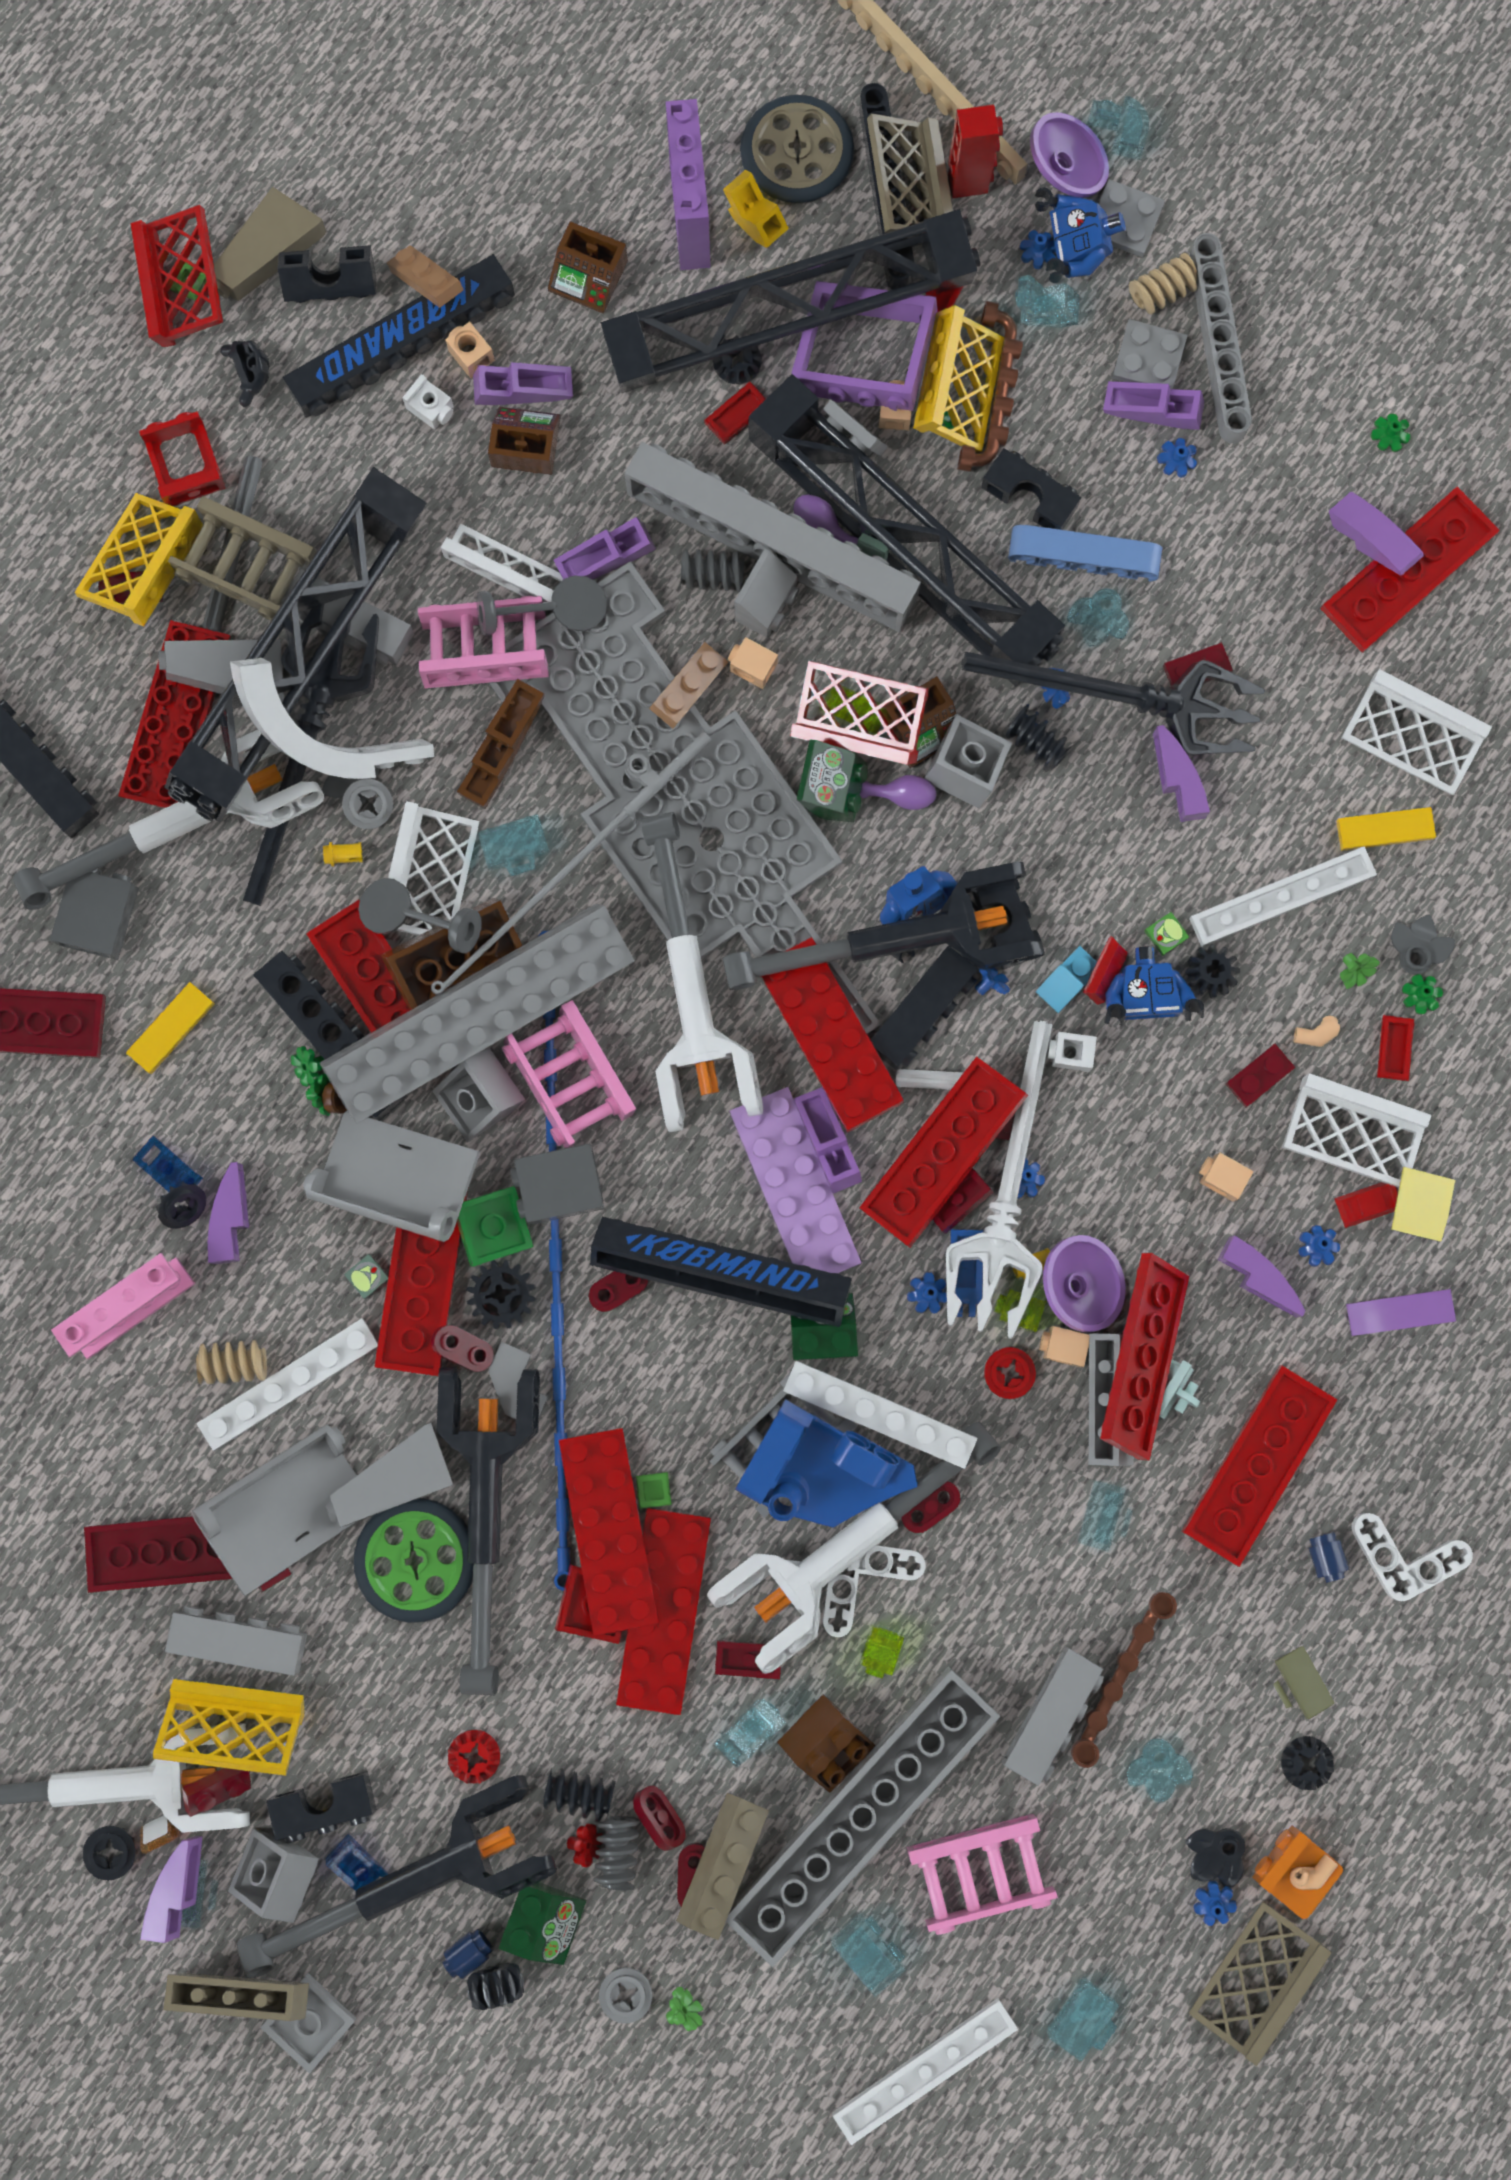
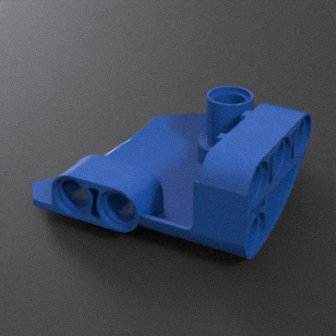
(821, 1470)

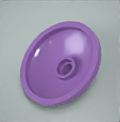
(1069, 155)
(1096, 1283)

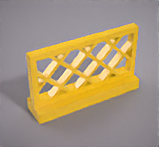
(941, 371)
(152, 584)
(235, 1705)

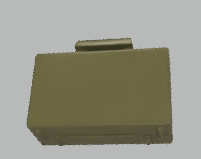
(1303, 1682)

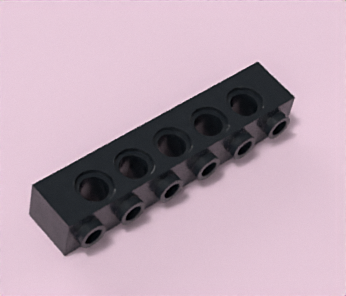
(275, 977)

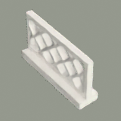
(1428, 707)
(404, 853)
(1356, 1103)

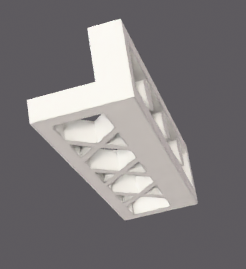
(494, 571)

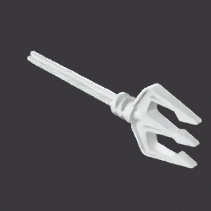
(998, 1244)

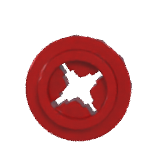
(1023, 1365)
(486, 1748)

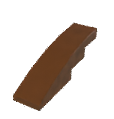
(501, 743)

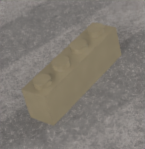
(722, 1866)
(236, 1996)

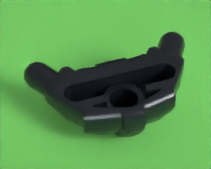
(251, 367)

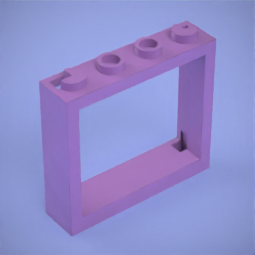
(688, 184)
(868, 392)

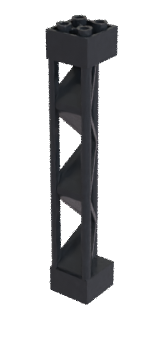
(947, 253)
(777, 432)
(384, 512)

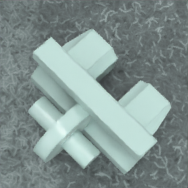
(1178, 1377)

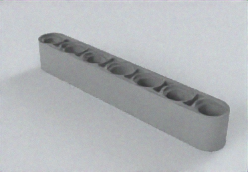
(1218, 352)

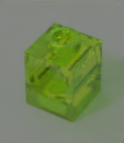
(1033, 1312)
(881, 1651)

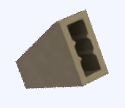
(253, 253)

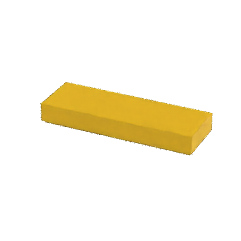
(1386, 828)
(170, 1028)

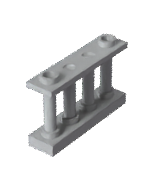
(723, 1448)

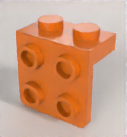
(1273, 1872)

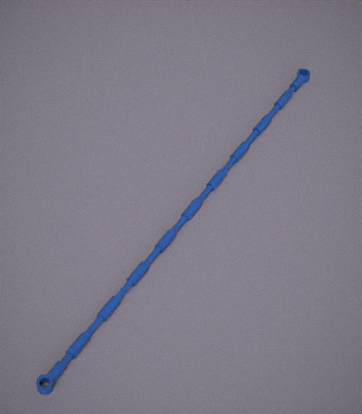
(557, 1331)

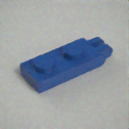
(969, 1276)

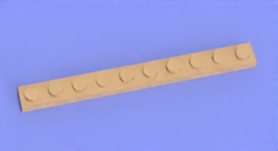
(927, 75)

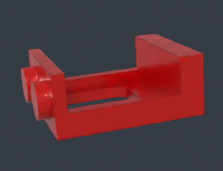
(191, 486)

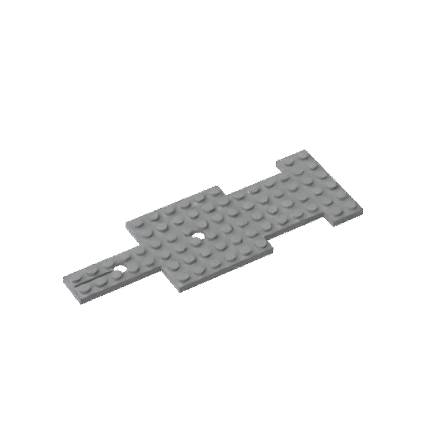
(771, 845)

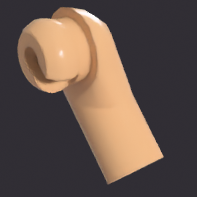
(1320, 1035)
(1313, 1877)

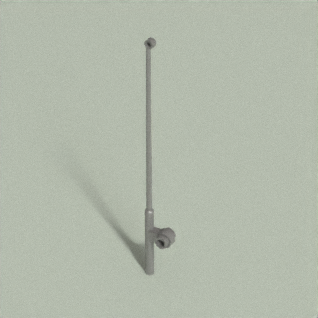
(652, 784)

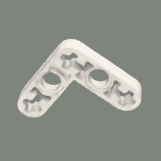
(862, 1566)
(1411, 1570)

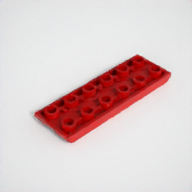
(166, 726)

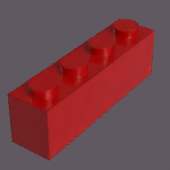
(974, 150)

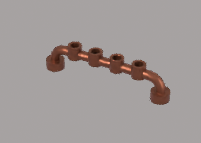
(1006, 378)
(1084, 1751)

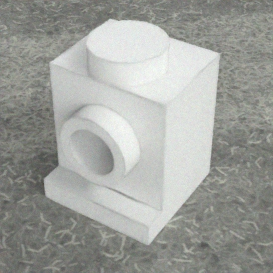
(432, 414)
(1084, 1051)

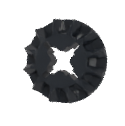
(741, 372)
(181, 1216)
(1292, 1763)
(98, 1864)

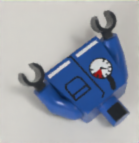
(1079, 232)
(916, 896)
(1150, 991)

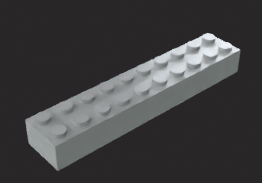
(752, 525)
(477, 1012)
(860, 1816)

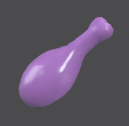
(820, 514)
(906, 791)

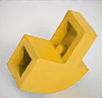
(753, 212)

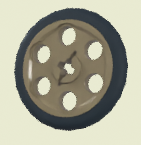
(798, 186)

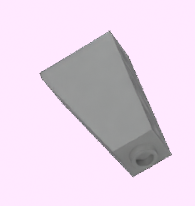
(207, 662)
(398, 1477)

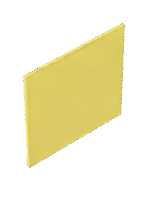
(1423, 1204)

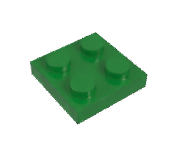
(493, 1226)

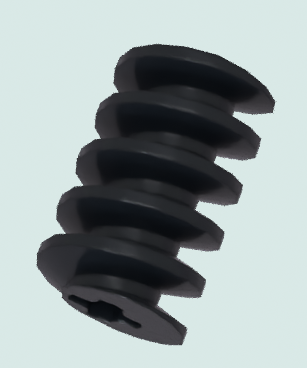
(1038, 739)
(578, 1795)

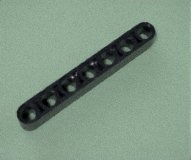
(878, 93)

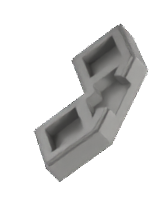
(505, 1375)

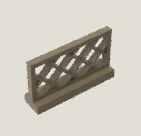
(930, 164)
(1284, 2001)

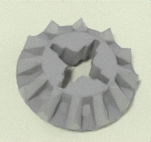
(368, 788)
(621, 2010)

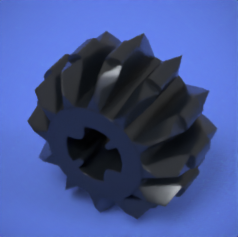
(1203, 962)
(495, 1986)

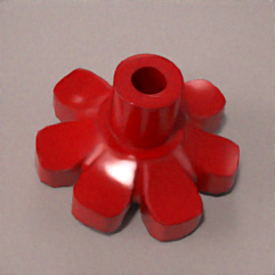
(585, 1845)

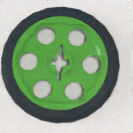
(380, 1589)

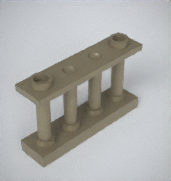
(242, 529)

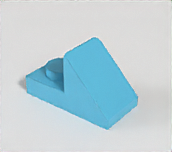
(1067, 979)

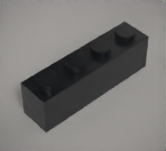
(923, 1007)

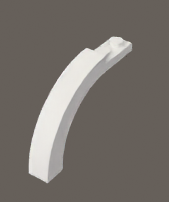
(262, 704)

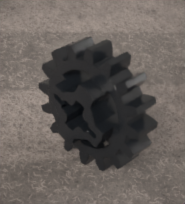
(505, 1309)

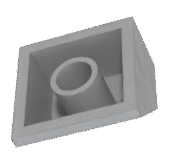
(766, 594)
(968, 761)
(478, 1094)
(273, 1876)

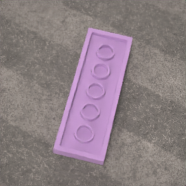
(795, 1185)

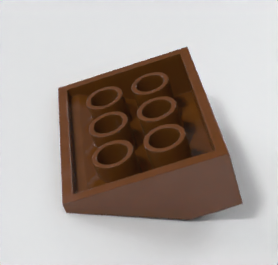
(432, 959)

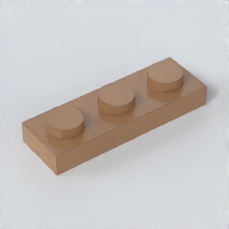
(424, 276)
(688, 685)

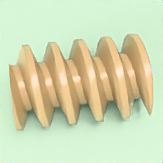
(1164, 283)
(231, 1363)

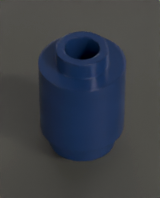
(1328, 1557)
(467, 1954)

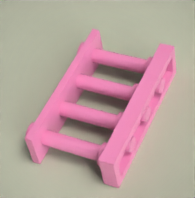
(480, 668)
(584, 1049)
(123, 1306)
(958, 1847)

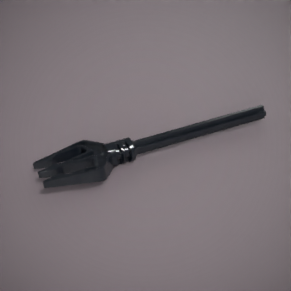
(321, 693)
(1178, 704)

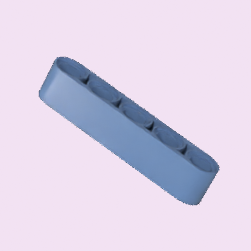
(1085, 551)

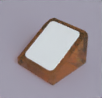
(157, 1834)

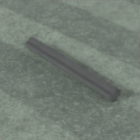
(242, 504)

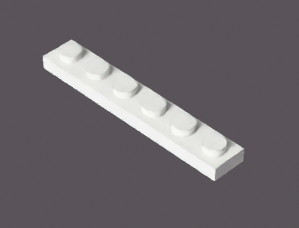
(1282, 896)
(288, 1384)
(880, 1414)
(924, 2071)

